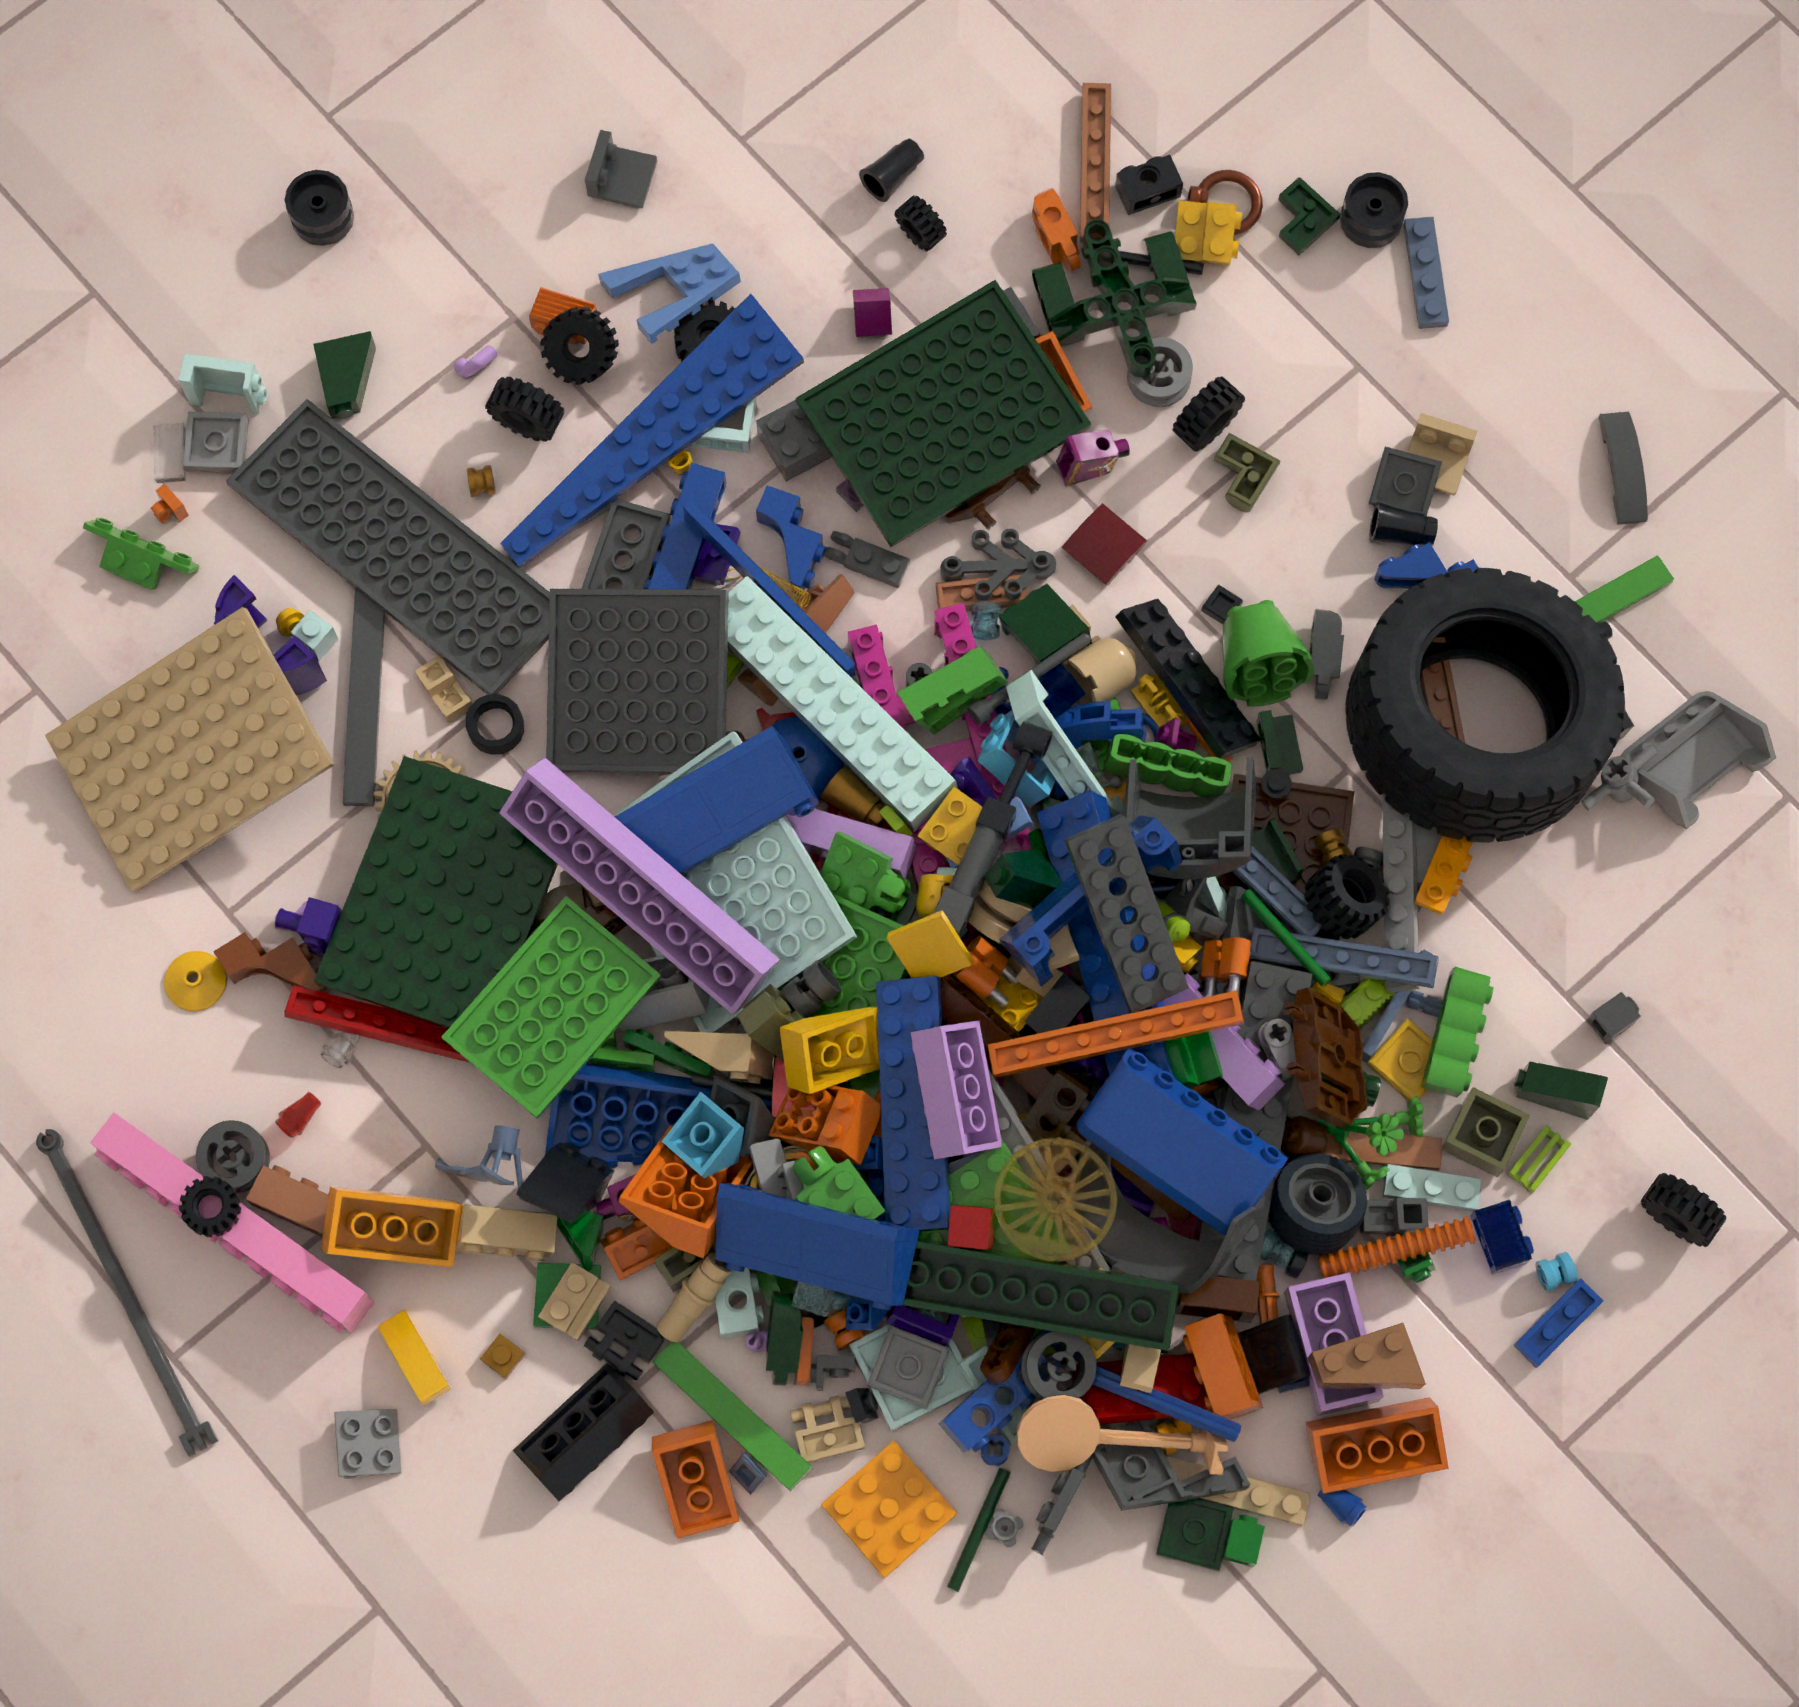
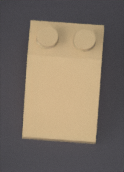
(728, 1053)

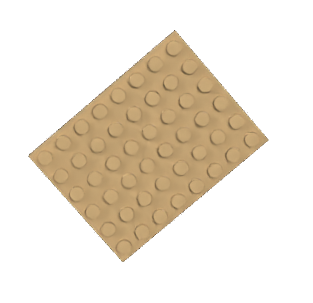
(189, 749)

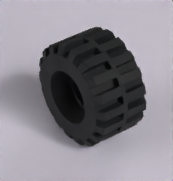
(1346, 896)

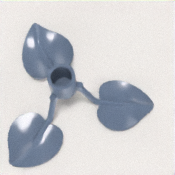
(501, 1148)

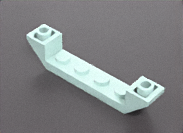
(1061, 758)

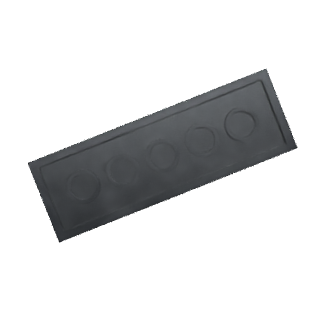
(1188, 678)

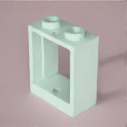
(730, 439)

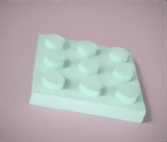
(898, 1412)

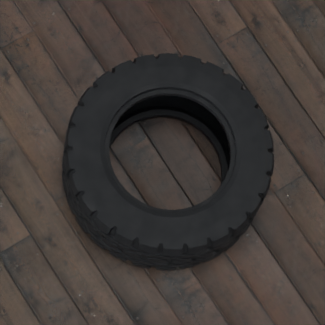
(1522, 631)

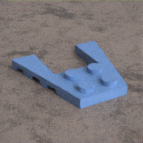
(694, 273)

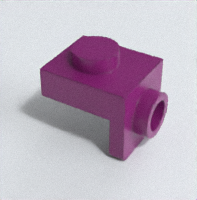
(1174, 737)

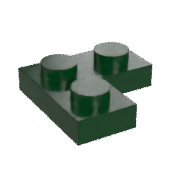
(1312, 215)

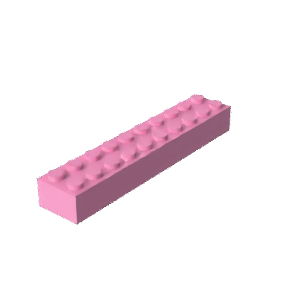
(263, 1245)

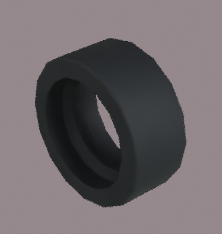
(486, 703)

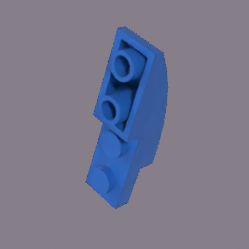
(1099, 722)

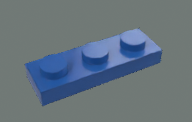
(1558, 1323)

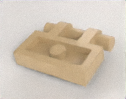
(829, 1438)

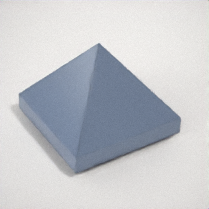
(748, 1472)

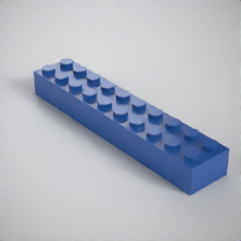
(1097, 974)

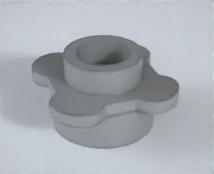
(996, 1531)

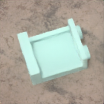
(221, 376)

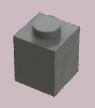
(1614, 1017)

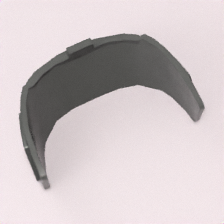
(1150, 1250)

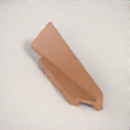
(823, 609)

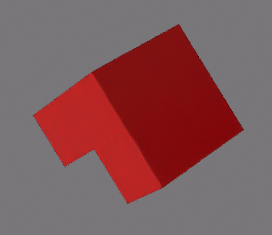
(971, 1227)

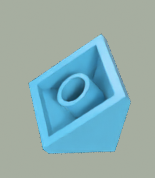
(706, 1137)

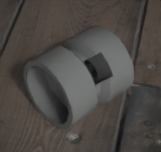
(808, 992)

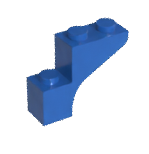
(802, 546)
(1414, 567)

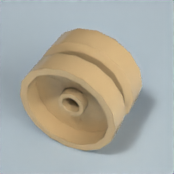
(995, 915)

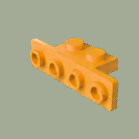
(1443, 873)

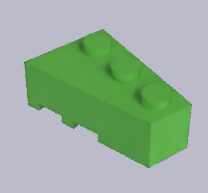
(946, 692)

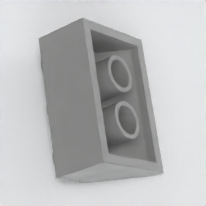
(669, 999)

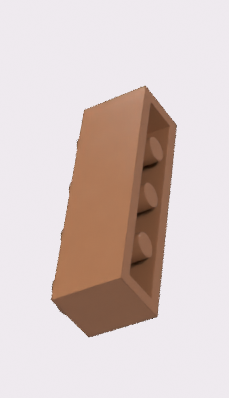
(290, 1199)

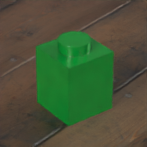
(1243, 1541)

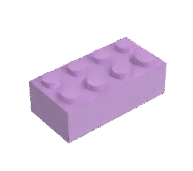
(956, 1089)
(1323, 1316)

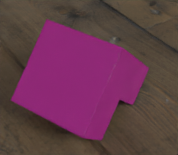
(872, 312)

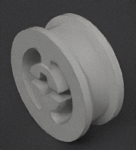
(1169, 385)

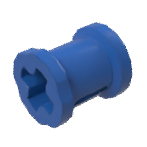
(995, 1440)

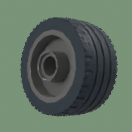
(1317, 1204)

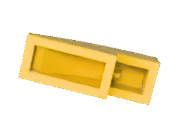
(414, 1358)

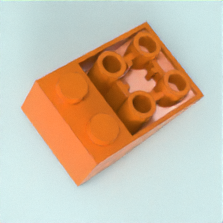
(838, 1124)

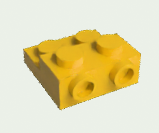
(1207, 232)

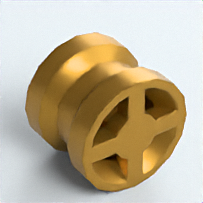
(481, 481)

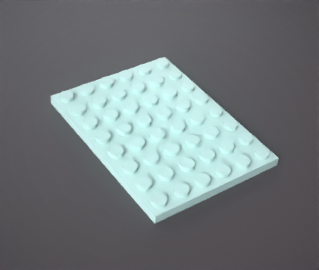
(770, 892)

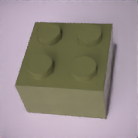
(1485, 1132)

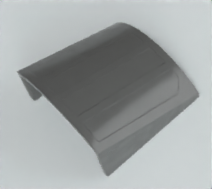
(1209, 830)

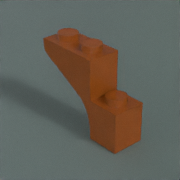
(285, 962)

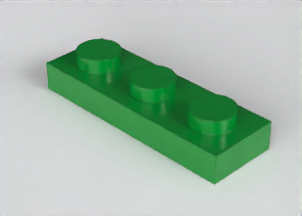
(667, 1054)

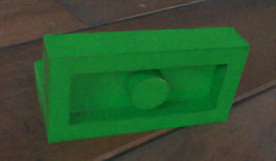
(1194, 1059)

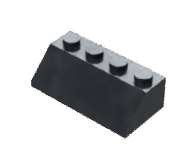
(583, 1431)

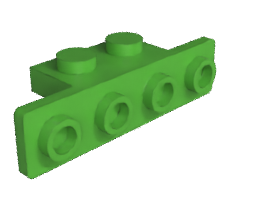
(134, 557)

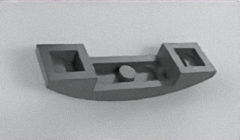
(1626, 467)

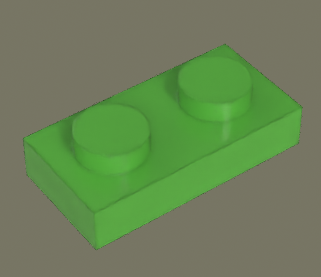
(635, 1059)

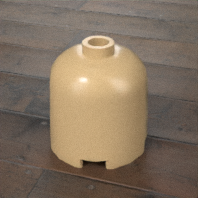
(1102, 669)

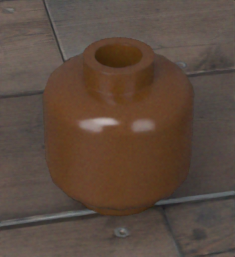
(1304, 1136)

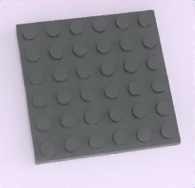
(635, 677)

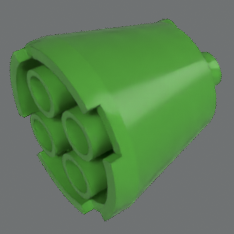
(1262, 655)

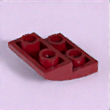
(1104, 544)

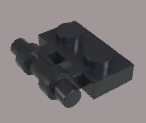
(630, 1332)

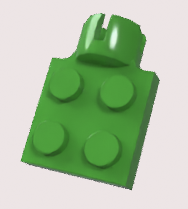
(863, 875)
(835, 1185)

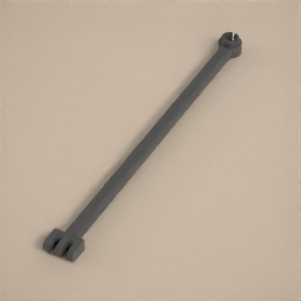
(155, 1352)

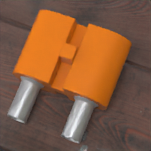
(1224, 962)
(984, 971)

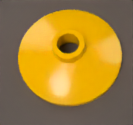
(205, 990)

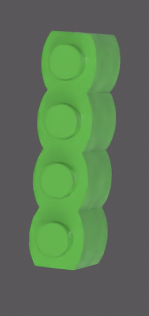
(1175, 769)
(1456, 1032)

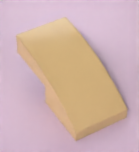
(443, 689)

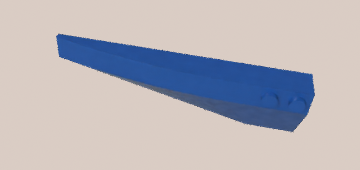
(620, 1111)

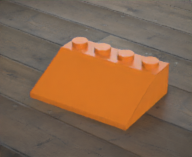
(679, 1200)

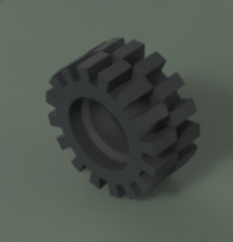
(920, 223)
(196, 1193)

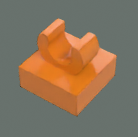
(168, 505)

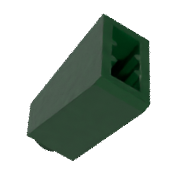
(345, 372)
(1023, 877)
(1561, 1088)

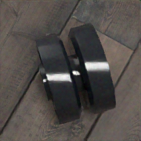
(319, 207)
(1374, 209)

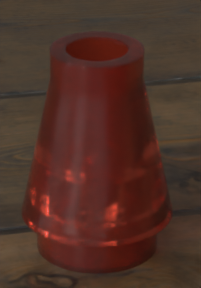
(297, 1115)

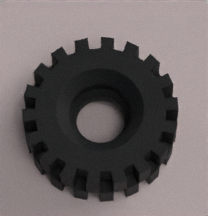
(691, 327)
(600, 341)
(524, 409)
(1208, 413)
(1683, 1209)

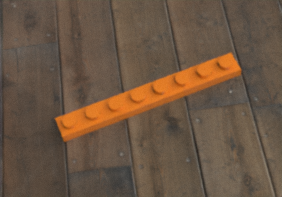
(1116, 1034)

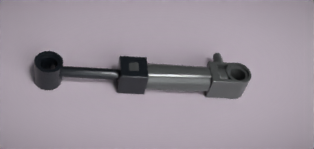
(991, 831)

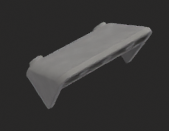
(1697, 749)

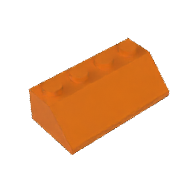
(1377, 1445)

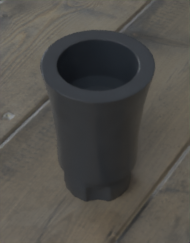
(891, 169)
(1401, 526)

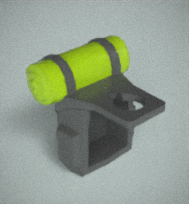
(1188, 917)

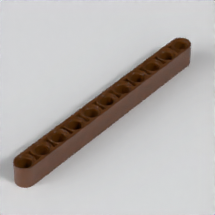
(963, 1006)

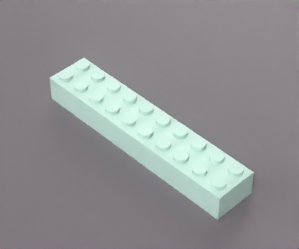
(835, 706)

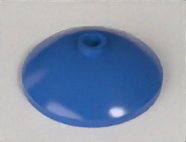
(819, 761)

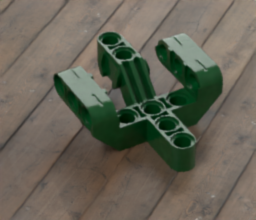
(1072, 320)

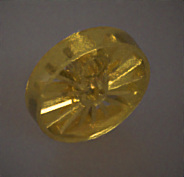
(1043, 1247)

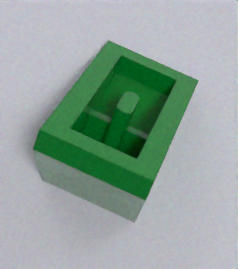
(583, 1237)

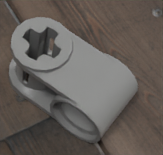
(1280, 1049)

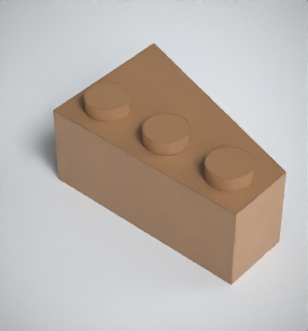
(1369, 1361)

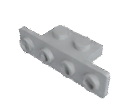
(773, 1171)

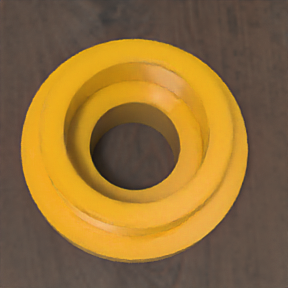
(288, 620)

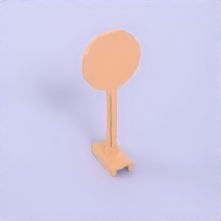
(1065, 1433)

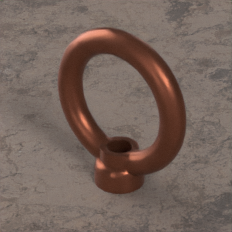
(1200, 194)

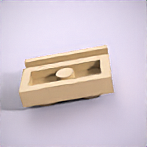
(574, 1301)

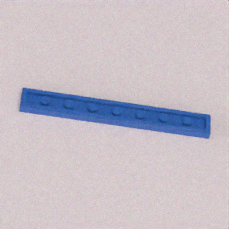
(747, 567)

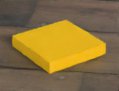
(930, 947)
(1403, 1060)

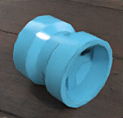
(1556, 1271)

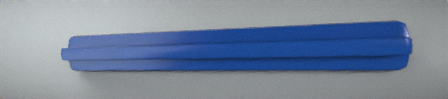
(1170, 1406)

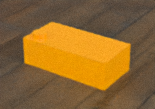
(391, 1227)

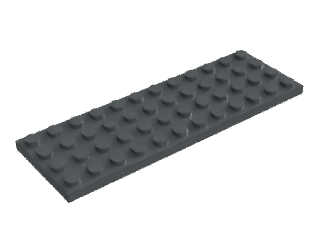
(397, 547)

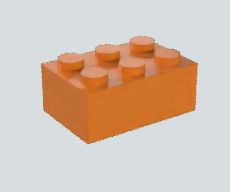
(1222, 1367)

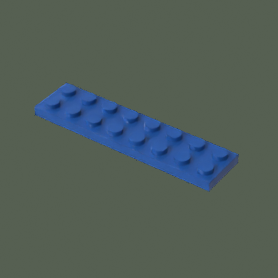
(913, 1181)

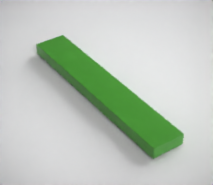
(732, 1415)

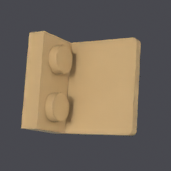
(1445, 443)

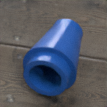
(1344, 1505)

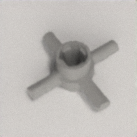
(1621, 779)

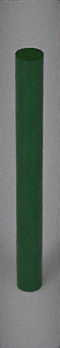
(978, 1530)

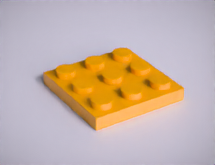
(889, 1509)

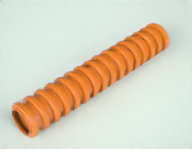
(1397, 1248)

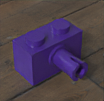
(314, 925)

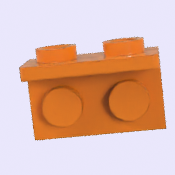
(633, 1248)

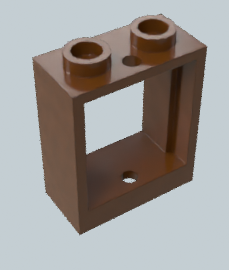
(1224, 1296)

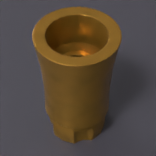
(854, 798)

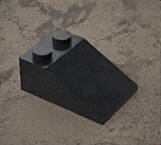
(567, 1182)

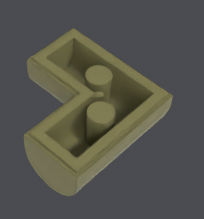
(1253, 471)

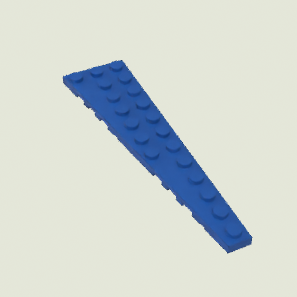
(711, 384)

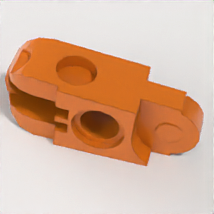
(1056, 229)

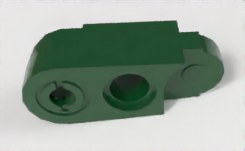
(783, 1337)

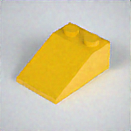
(830, 1049)

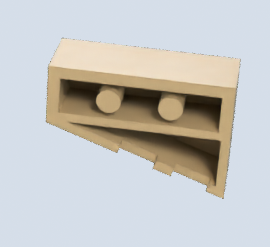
(506, 1232)

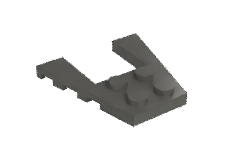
(1145, 1478)

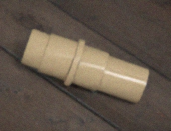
(693, 1298)

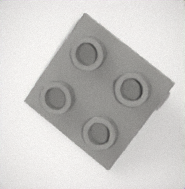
(367, 1443)

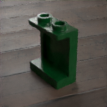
(1042, 623)

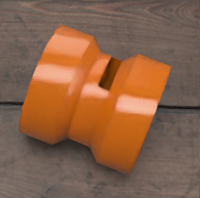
(843, 1337)

